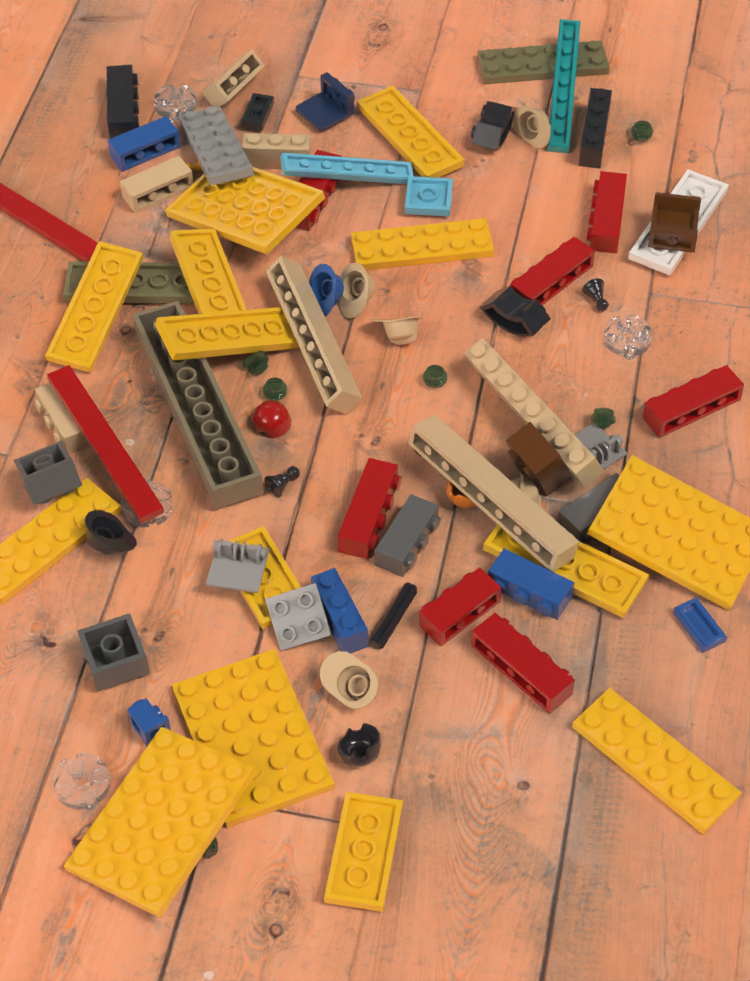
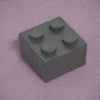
(48, 473)
(113, 652)

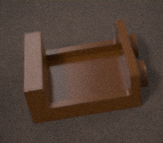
(674, 222)

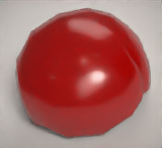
(271, 418)

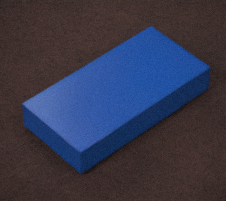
(699, 625)

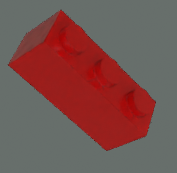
(459, 606)

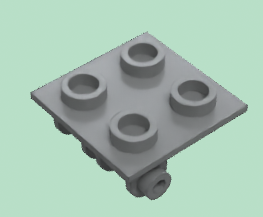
(604, 448)
(237, 566)
(298, 616)

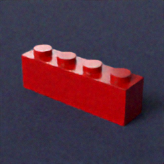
(326, 185)
(608, 212)
(555, 271)
(692, 401)
(368, 508)
(522, 662)

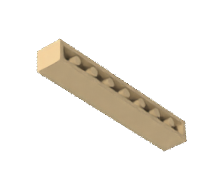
(314, 335)
(532, 409)
(493, 493)

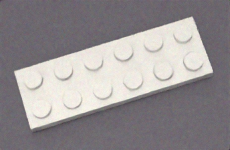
(691, 184)

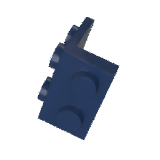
(329, 106)

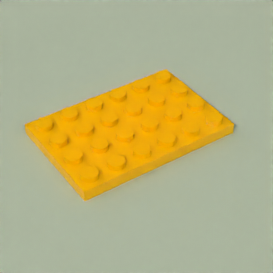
(247, 210)
(676, 532)
(256, 719)
(160, 821)

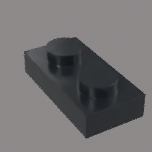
(257, 112)

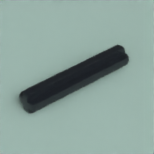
(393, 615)

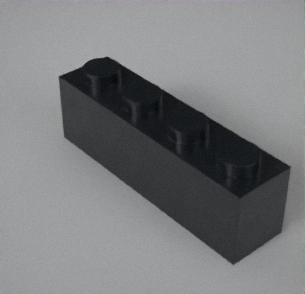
(121, 100)
(595, 128)

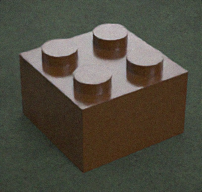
(537, 459)

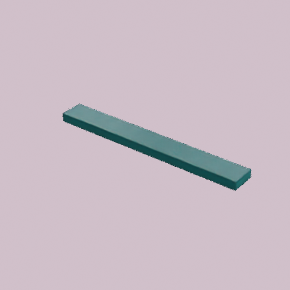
(564, 86)

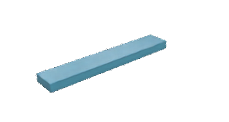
(345, 168)

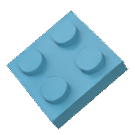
(428, 196)

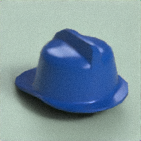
(326, 287)

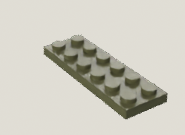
(538, 62)
(151, 284)

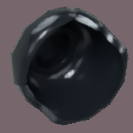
(360, 746)

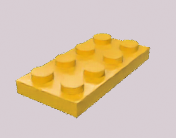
(276, 576)
(364, 852)

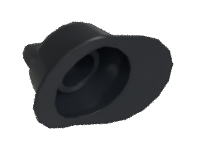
(107, 533)

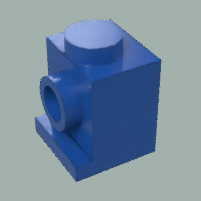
(147, 719)

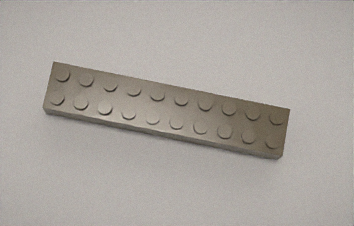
(200, 415)

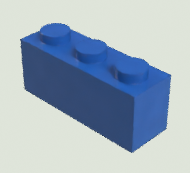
(144, 143)
(531, 584)
(341, 613)

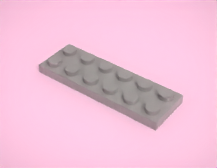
(215, 145)

